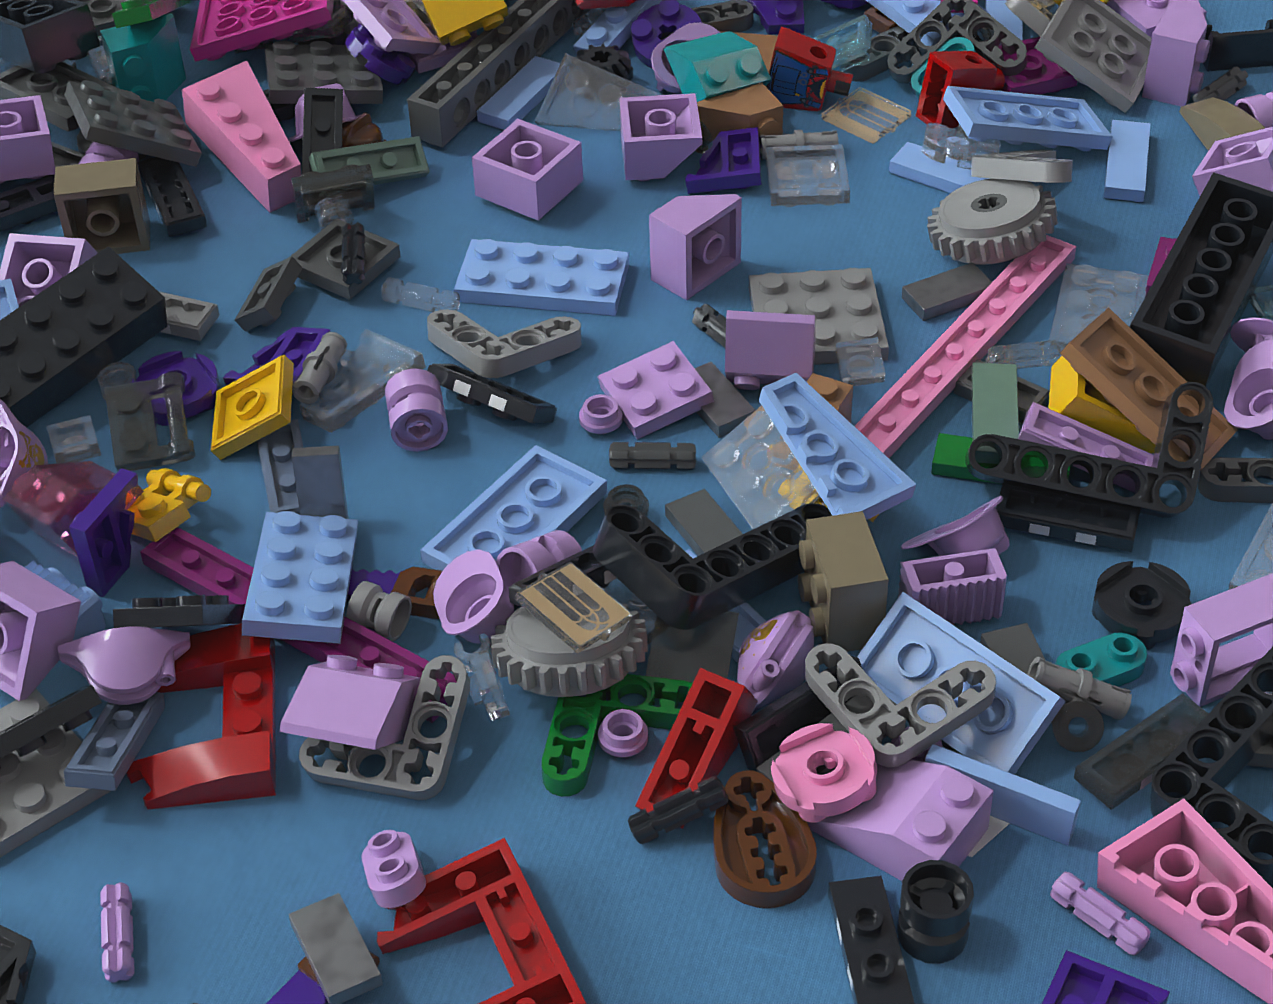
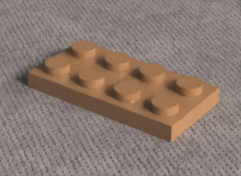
(1138, 382)

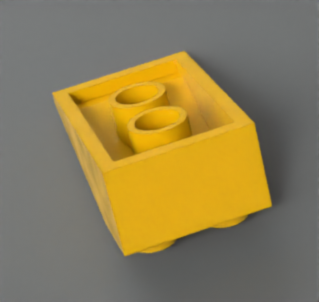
(458, 18)
(1081, 401)

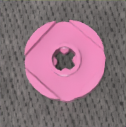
(831, 793)

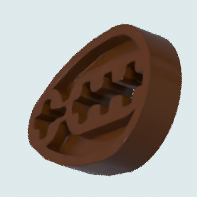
(737, 849)

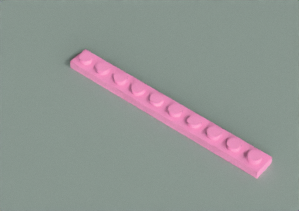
(965, 341)

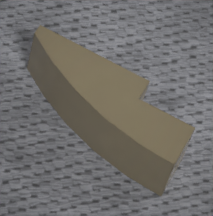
(1217, 120)

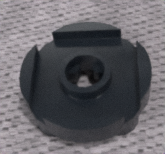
(1149, 623)

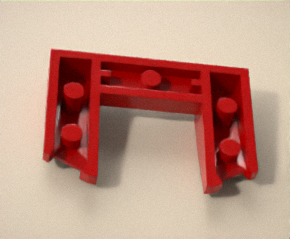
(245, 757)
(494, 891)

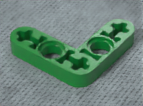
(590, 713)

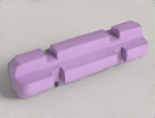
(1100, 913)
(117, 932)

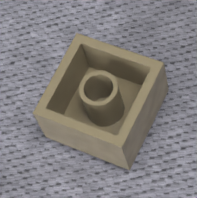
(103, 205)
(842, 580)

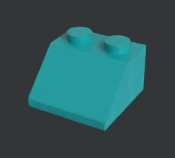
(145, 57)
(716, 65)

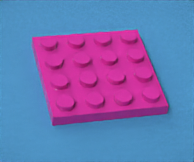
(245, 23)

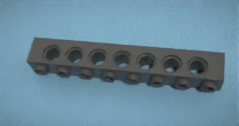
(485, 66)

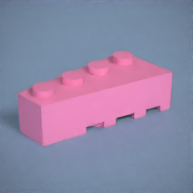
(244, 133)
(1196, 892)

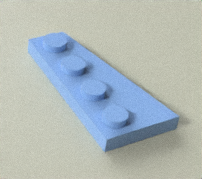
(832, 452)

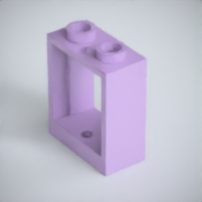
(1198, 661)

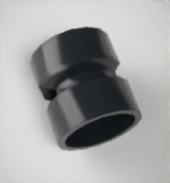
(935, 911)

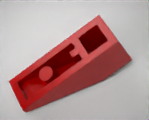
(699, 738)

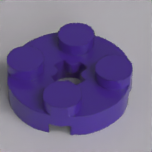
(655, 21)
(388, 65)
(199, 377)

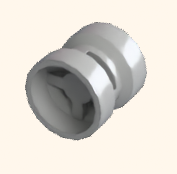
(379, 610)

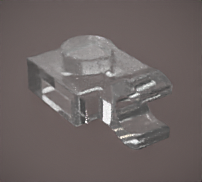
(485, 683)

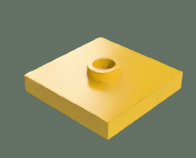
(252, 407)

